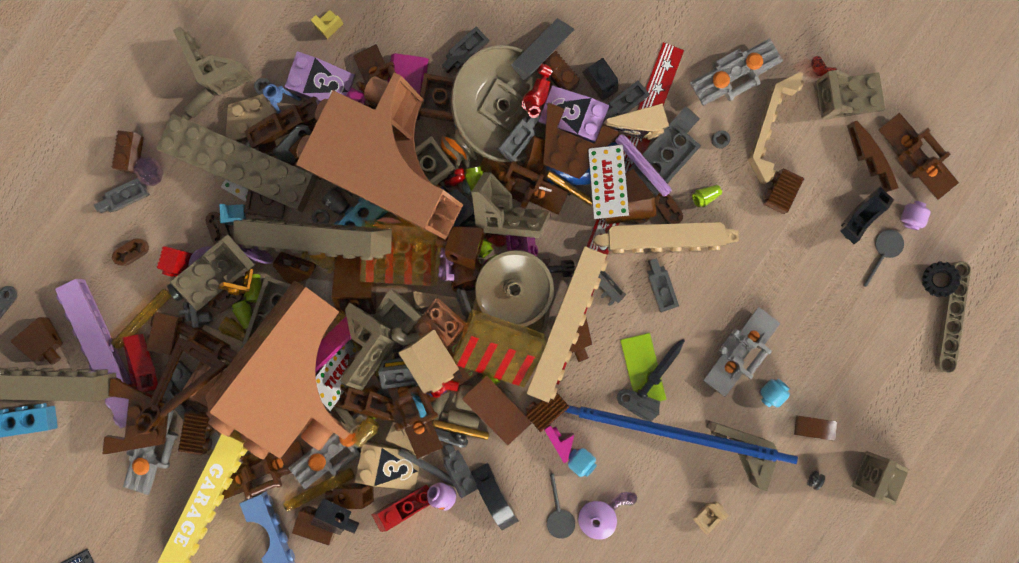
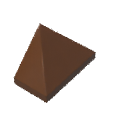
(293, 268)

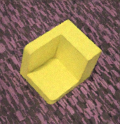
(327, 24)

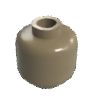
(462, 390)

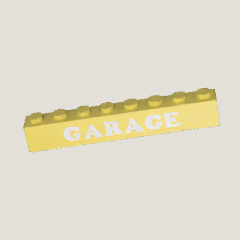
(204, 499)

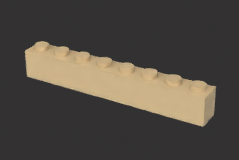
(566, 324)

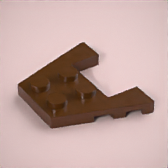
(566, 151)
(133, 439)

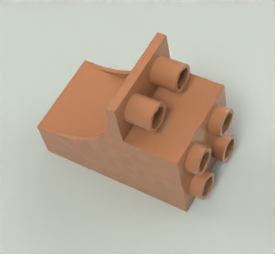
(376, 154)
(271, 382)

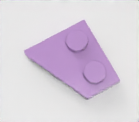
(445, 268)

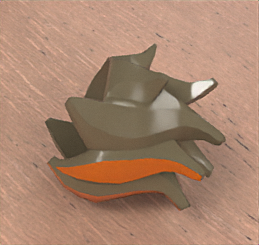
(458, 149)

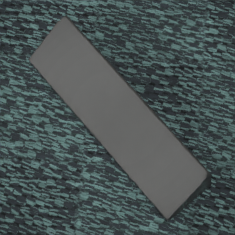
(541, 48)

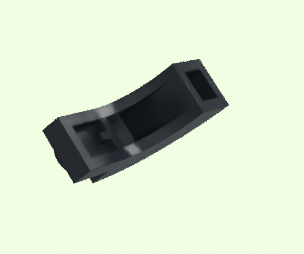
(865, 214)
(494, 497)

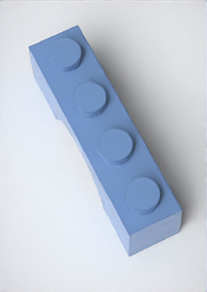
(260, 511)

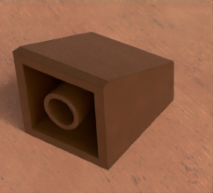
(640, 200)
(348, 287)

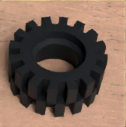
(950, 270)

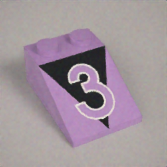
(317, 78)
(581, 116)

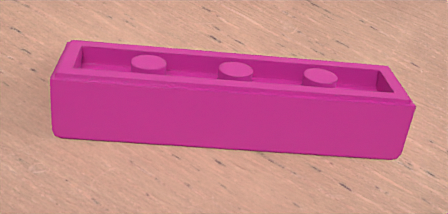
(332, 343)

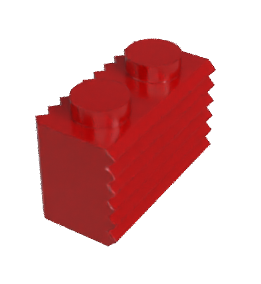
(173, 261)

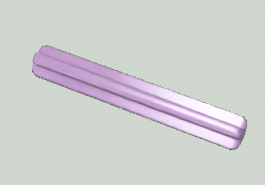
(643, 165)

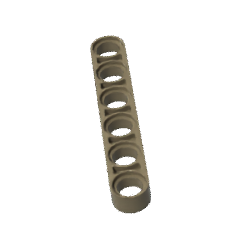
(957, 318)

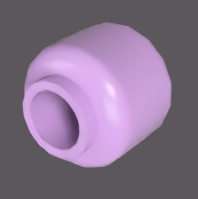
(915, 215)
(441, 496)

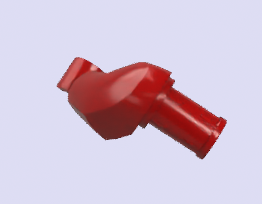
(538, 94)

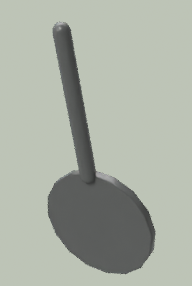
(889, 245)
(560, 522)

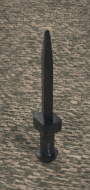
(654, 377)

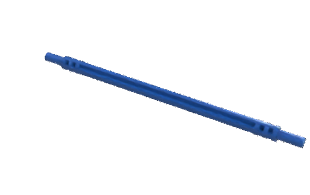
(682, 434)

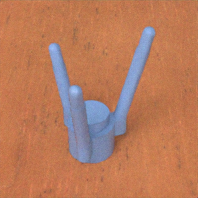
(274, 95)

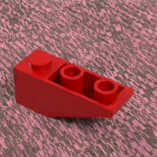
(139, 363)
(401, 509)

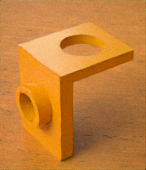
(236, 289)

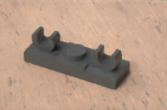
(611, 288)

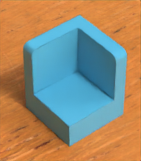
(229, 213)

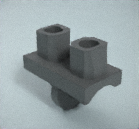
(198, 318)

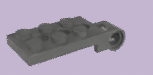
(681, 154)

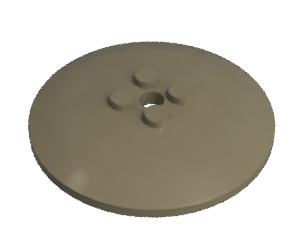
(476, 97)

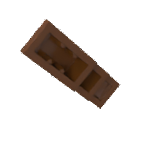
(281, 124)
(867, 149)
(365, 403)

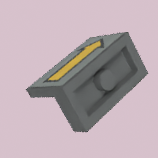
(395, 374)

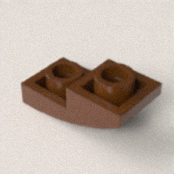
(535, 154)
(815, 428)

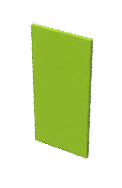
(640, 361)

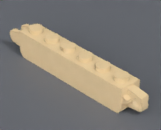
(666, 237)

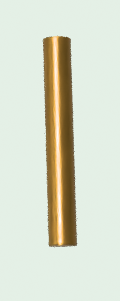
(567, 186)
(460, 429)

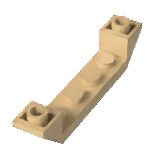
(762, 168)

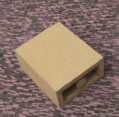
(429, 362)

